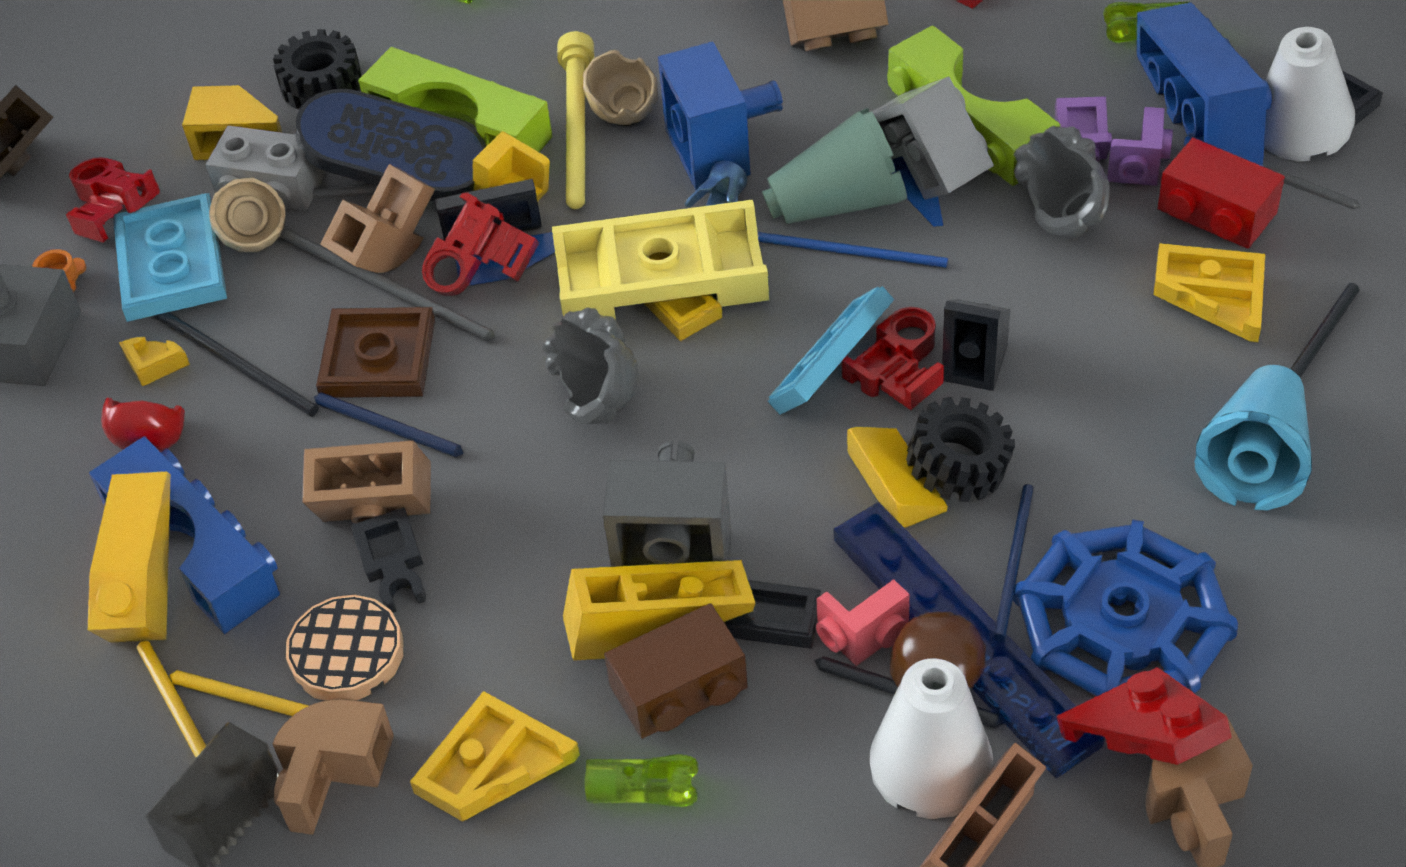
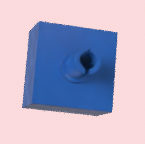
(708, 111)

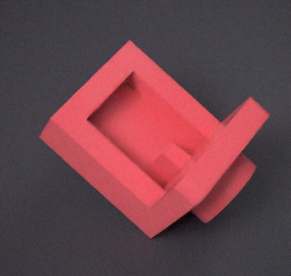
(867, 626)

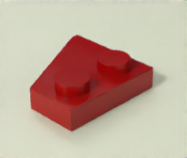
(1149, 717)

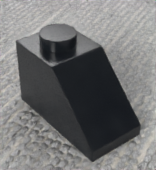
(974, 343)

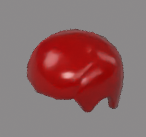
(132, 420)

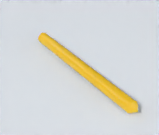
(236, 693)
(171, 697)

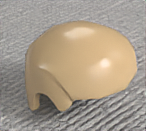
(620, 88)
(247, 215)

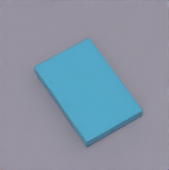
(168, 257)

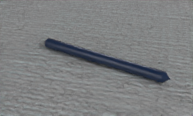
(388, 424)

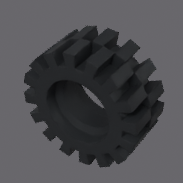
(298, 66)
(954, 470)

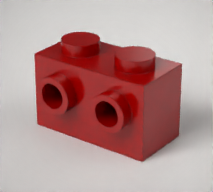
(1220, 192)

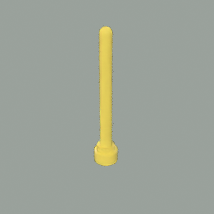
(574, 54)

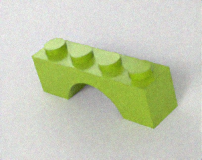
(459, 95)
(1003, 125)

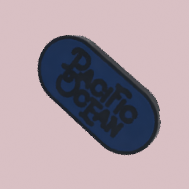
(364, 133)

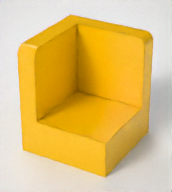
(508, 162)

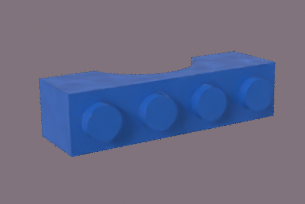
(223, 569)

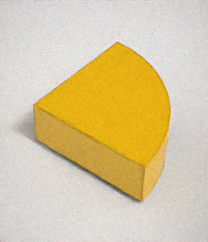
(152, 358)

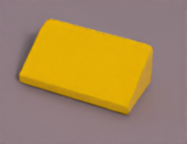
(882, 462)

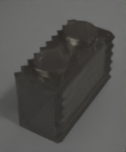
(215, 798)

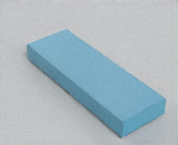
(830, 350)

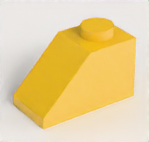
(214, 109)

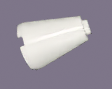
(1309, 98)
(931, 743)

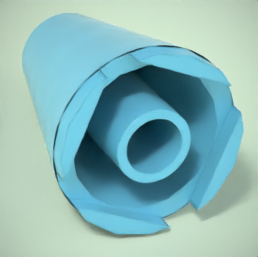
(1258, 442)

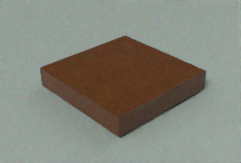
(376, 352)

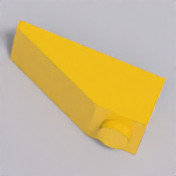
(132, 560)
(624, 602)

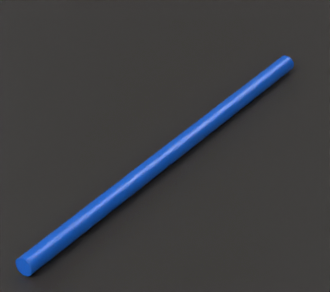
(853, 249)

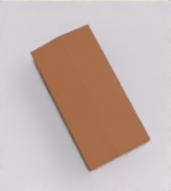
(1015, 770)

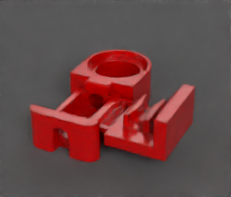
(105, 189)
(480, 237)
(900, 372)

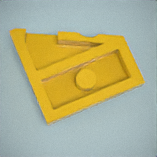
(1214, 285)
(490, 758)

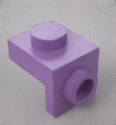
(1088, 116)
(1140, 159)

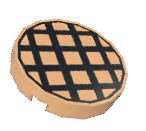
(344, 647)

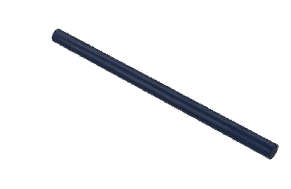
(1013, 563)

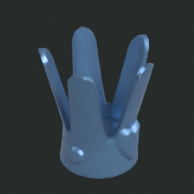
(723, 184)

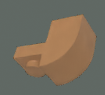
(382, 233)
(326, 744)
(1192, 797)

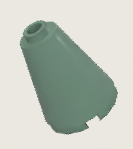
(837, 174)

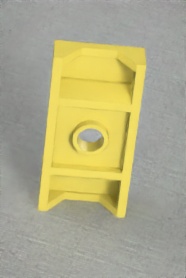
(708, 247)

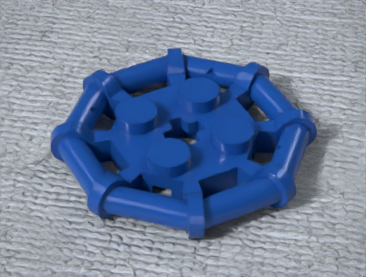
(1132, 577)

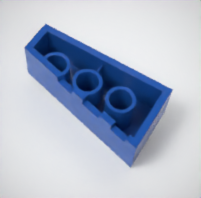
(1204, 80)

